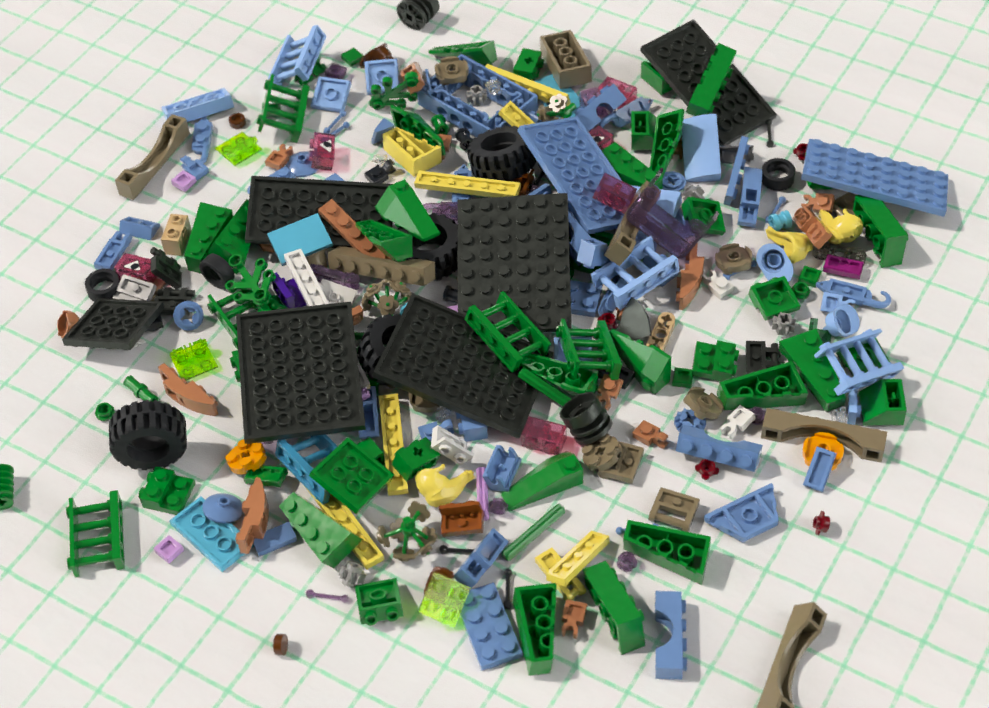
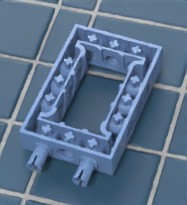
(466, 115)

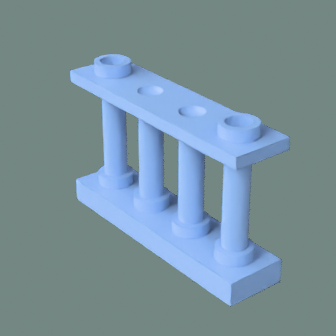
(307, 56)
(643, 284)
(860, 378)

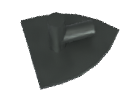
(635, 321)

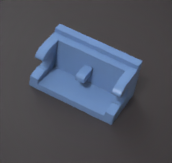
(501, 469)

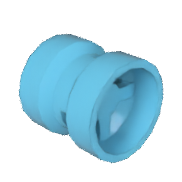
(780, 221)

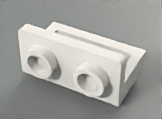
(450, 445)

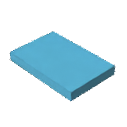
(304, 234)

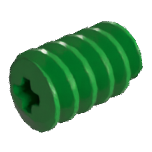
(6, 486)

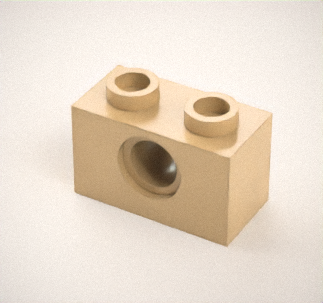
(176, 234)

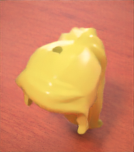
(844, 227)
(795, 244)
(438, 488)

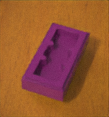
(843, 266)

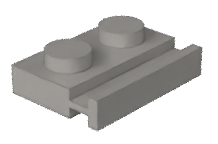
(134, 289)

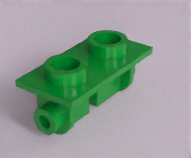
(317, 71)

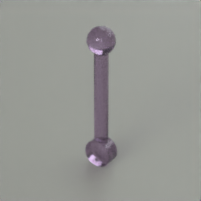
(310, 594)

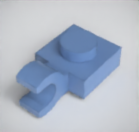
(194, 168)
(426, 430)

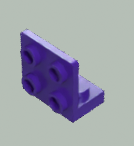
(288, 292)

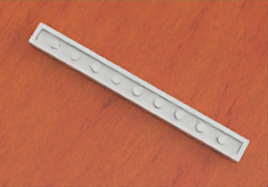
(311, 290)

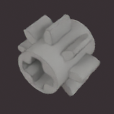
(476, 95)
(693, 191)
(783, 324)
(352, 574)

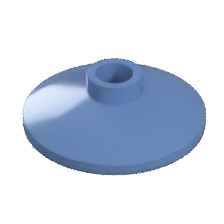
(299, 164)
(222, 508)

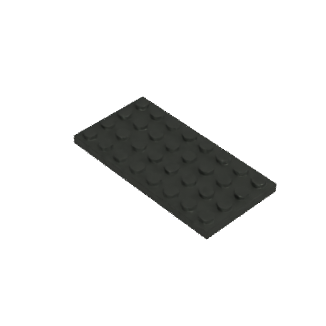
(682, 59)
(282, 201)

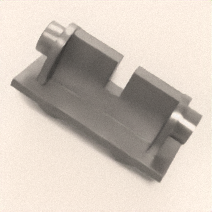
(728, 153)

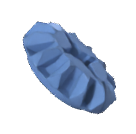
(673, 177)
(185, 324)
(681, 420)

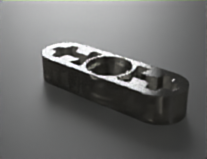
(853, 252)

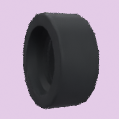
(778, 164)
(216, 270)
(100, 276)

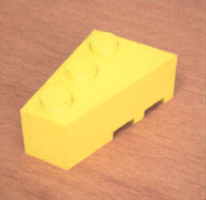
(411, 152)

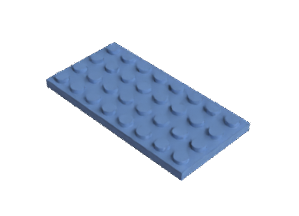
(574, 168)
(876, 177)

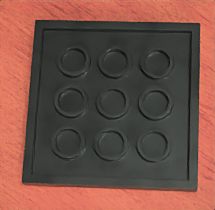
(113, 324)

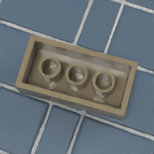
(565, 59)

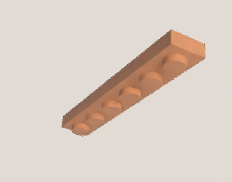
(347, 229)

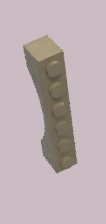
(172, 135)
(624, 238)
(409, 271)
(864, 441)
(802, 628)

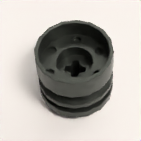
(417, 13)
(586, 418)

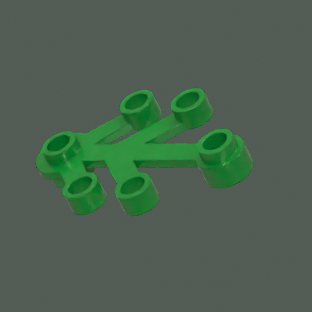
(378, 101)
(260, 296)

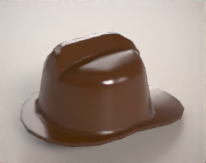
(377, 53)

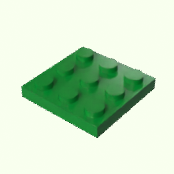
(351, 475)

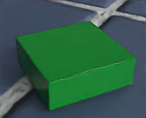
(352, 56)
(810, 276)
(682, 378)

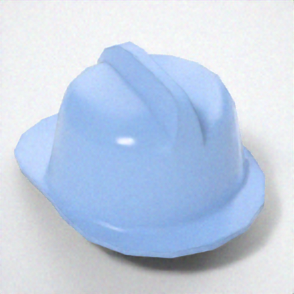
(774, 262)
(842, 321)

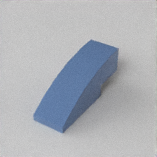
(371, 416)
(481, 558)

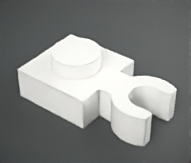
(718, 286)
(738, 419)

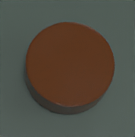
(237, 121)
(280, 644)

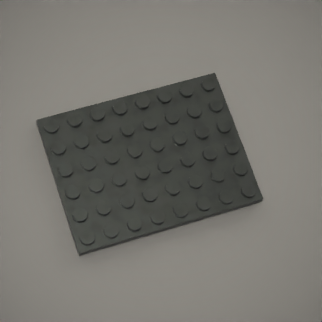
(516, 249)
(450, 365)
(299, 373)

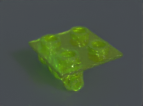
(239, 148)
(193, 359)
(444, 599)

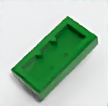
(269, 475)

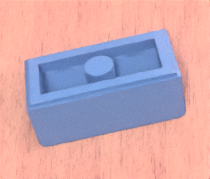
(382, 127)
(139, 227)

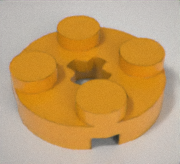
(822, 440)
(239, 460)

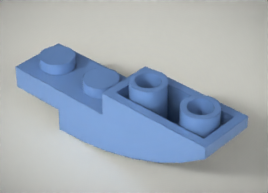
(750, 197)

